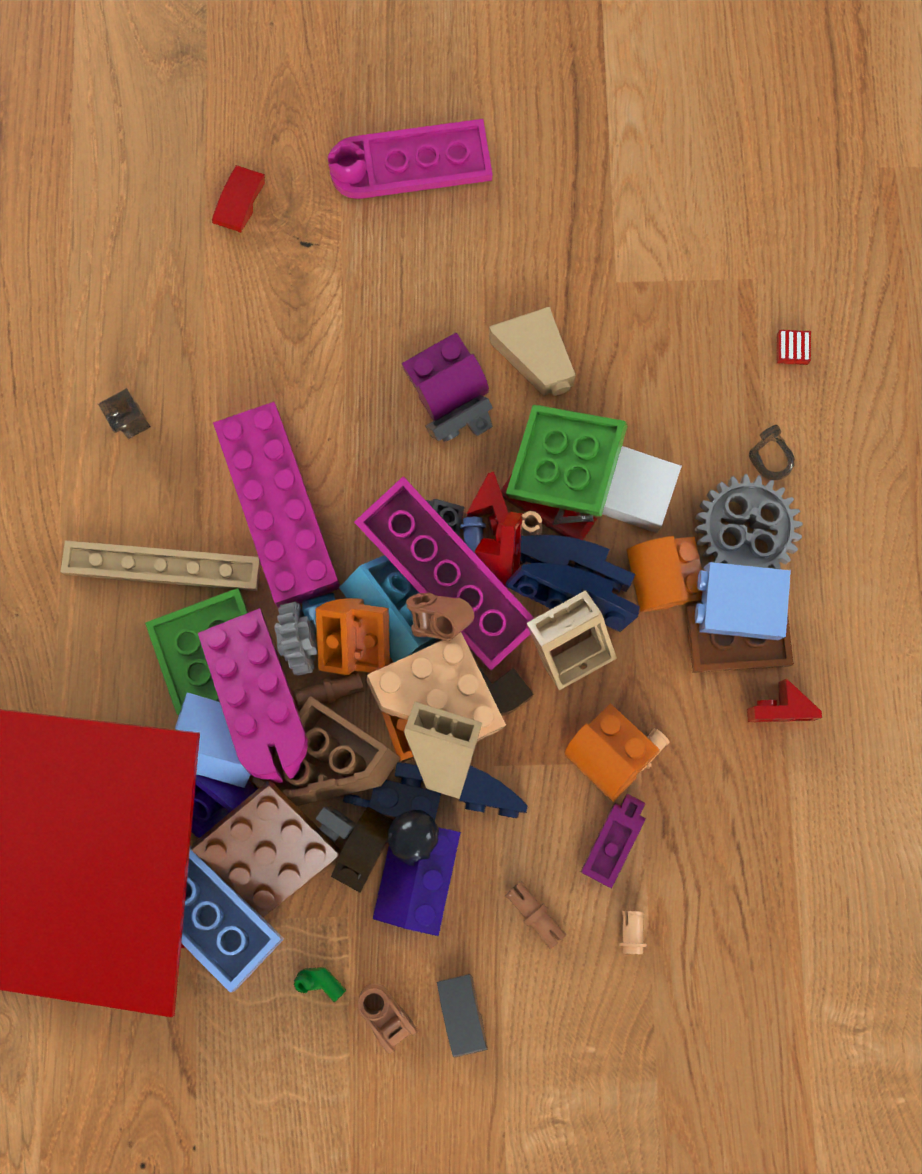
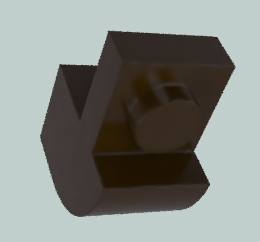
(508, 691)
(362, 849)

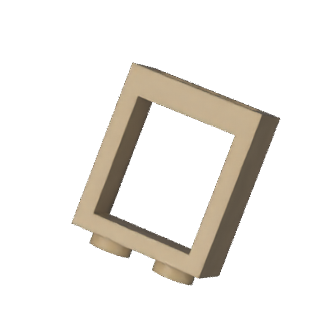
(564, 624)

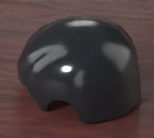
(413, 836)

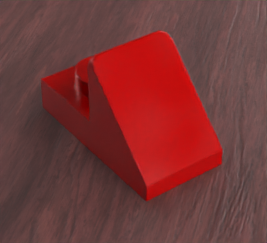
(489, 500)
(503, 554)
(792, 707)

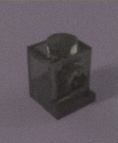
(124, 414)

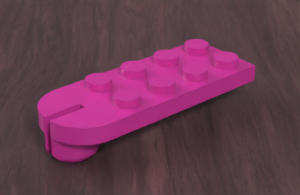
(411, 160)
(255, 695)

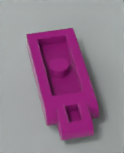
(614, 841)

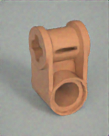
(439, 616)
(386, 1018)

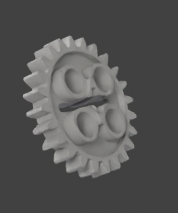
(751, 498)

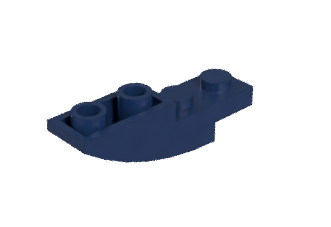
(576, 554)
(557, 583)
(478, 791)

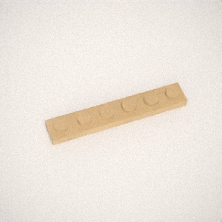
(161, 565)

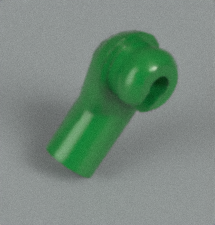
(318, 979)

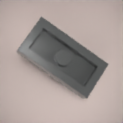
(472, 413)
(335, 823)

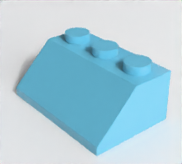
(386, 587)

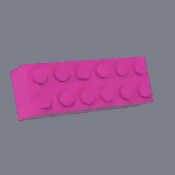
(276, 505)
(443, 565)

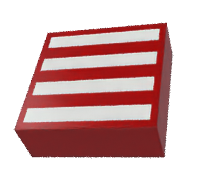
(793, 347)

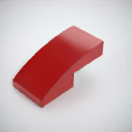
(237, 198)

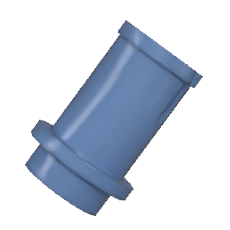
(473, 531)

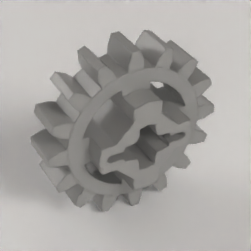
(296, 638)

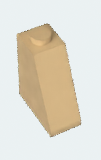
(535, 350)
(442, 747)

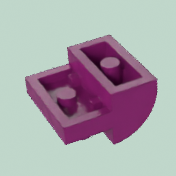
(446, 376)

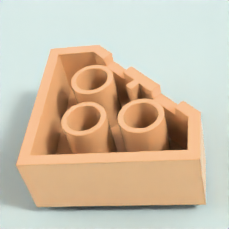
(440, 678)

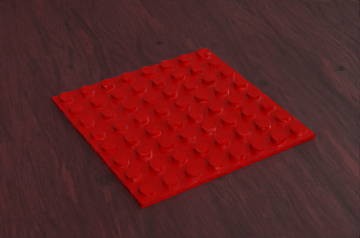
(94, 859)

